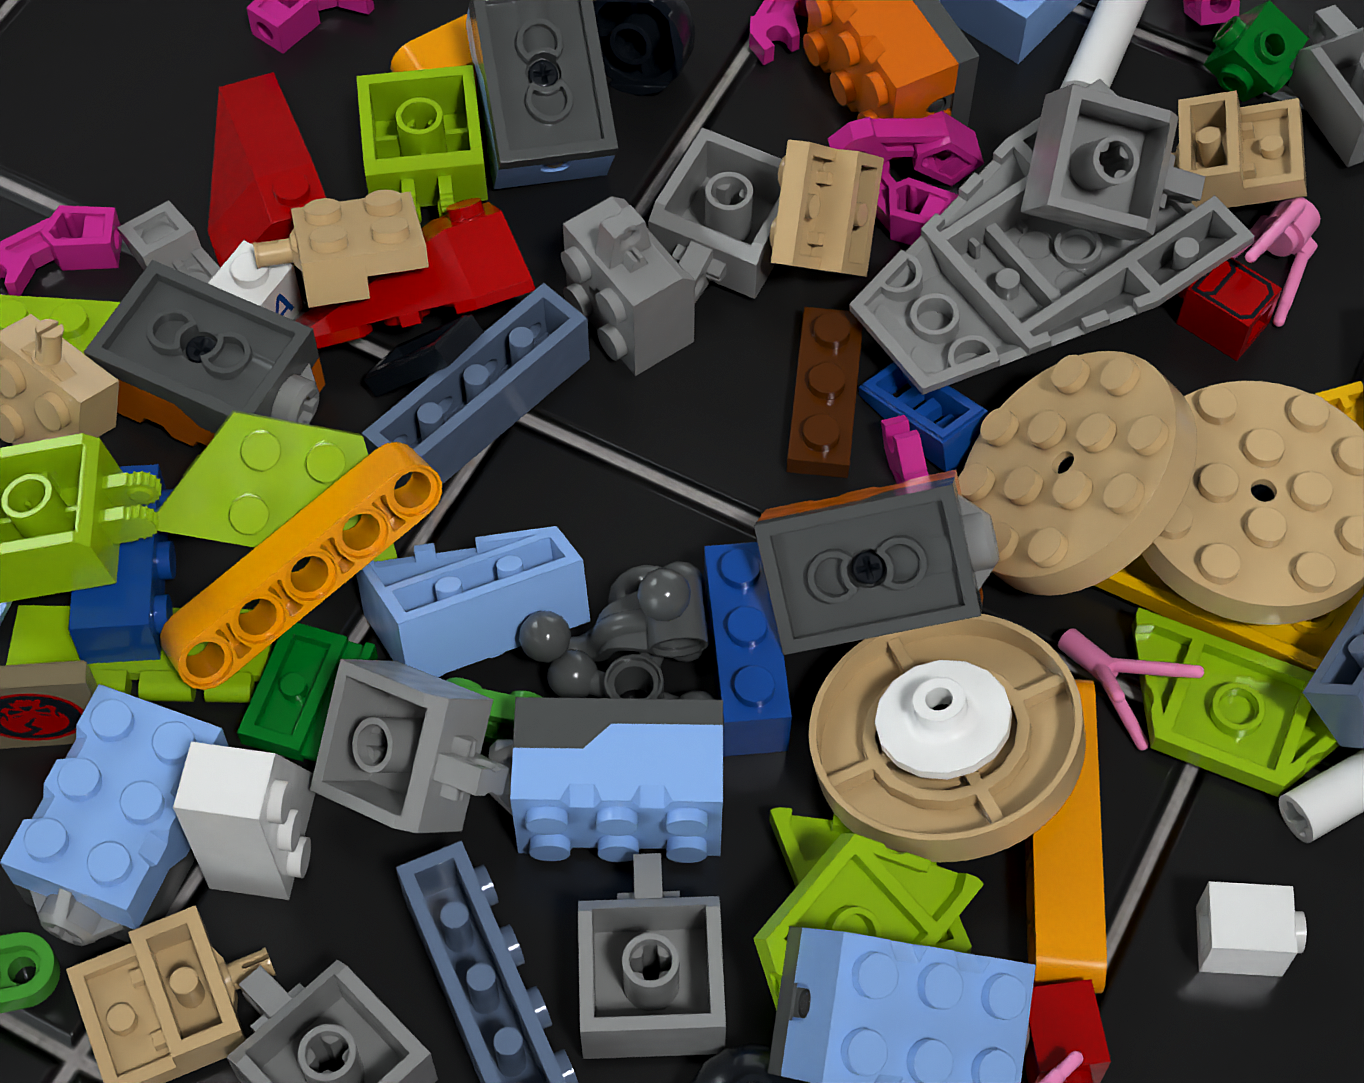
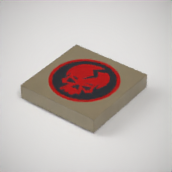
(43, 702)

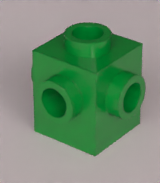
(1255, 51)

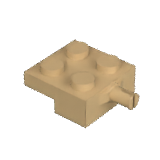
(1243, 151)
(826, 208)
(347, 242)
(51, 385)
(162, 1001)

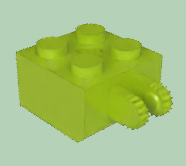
(423, 135)
(67, 515)

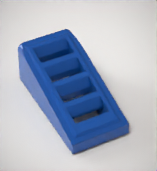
(943, 443)

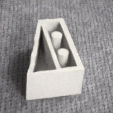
(245, 818)

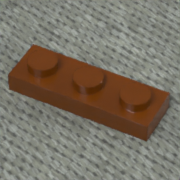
(825, 393)

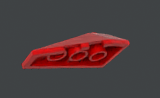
(257, 167)
(470, 267)

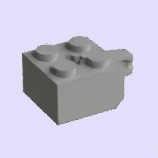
(1331, 82)
(1133, 142)
(720, 213)
(627, 285)
(405, 747)
(642, 932)
(323, 1022)

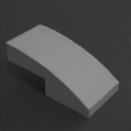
(168, 239)

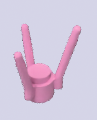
(1284, 233)

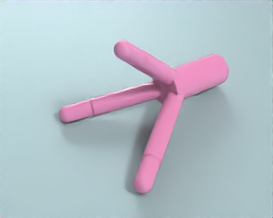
(1107, 668)

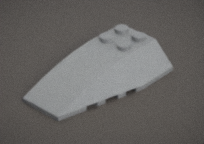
(1008, 283)

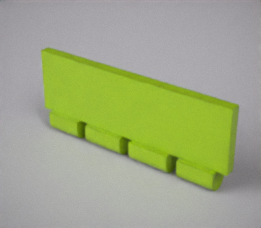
(44, 637)

